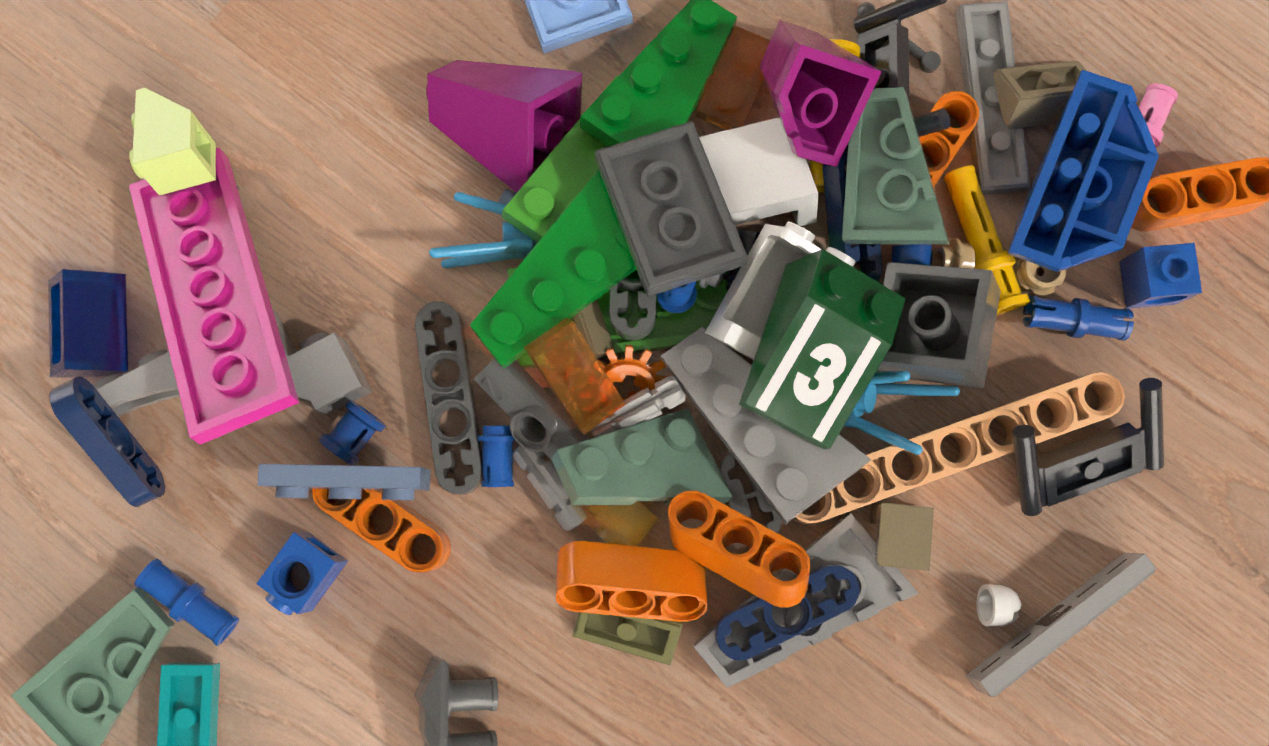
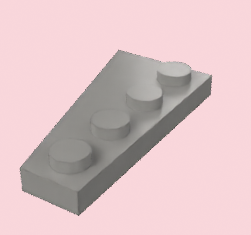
(779, 463)
(842, 545)

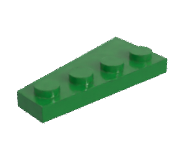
(664, 79)
(559, 277)

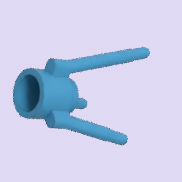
(513, 245)
(882, 384)

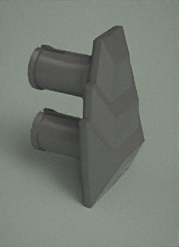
(441, 696)

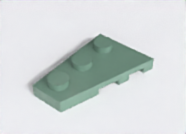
(888, 178)
(641, 464)
(94, 677)

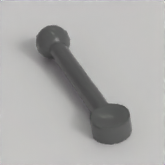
(928, 60)

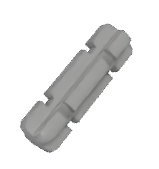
(643, 406)
(550, 488)

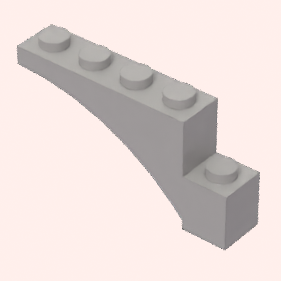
(321, 372)

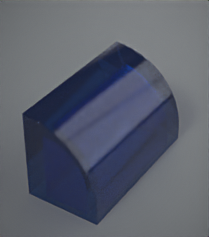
(87, 324)

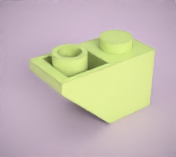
(170, 145)

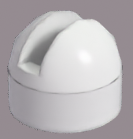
(997, 605)

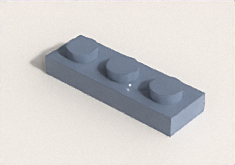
(344, 481)

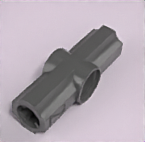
(535, 412)

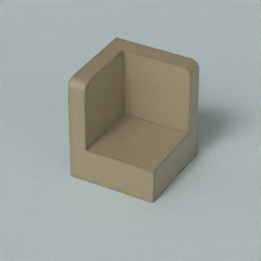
(903, 535)

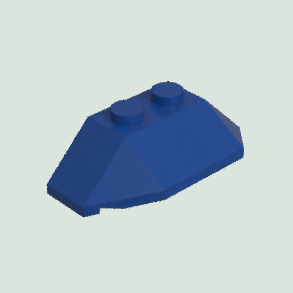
(1087, 178)

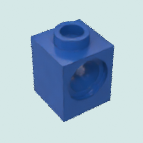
(1160, 275)
(323, 566)

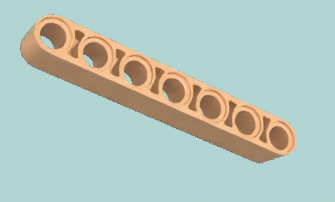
(975, 444)

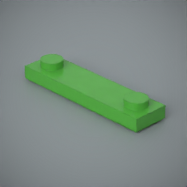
(554, 183)

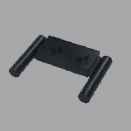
(886, 47)
(1090, 461)

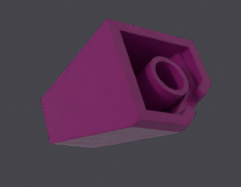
(816, 90)
(504, 113)

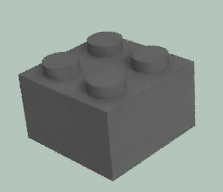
(943, 323)

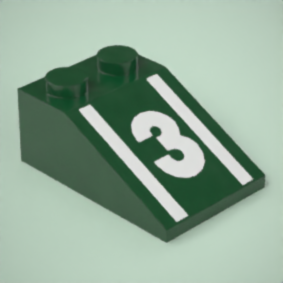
(820, 346)

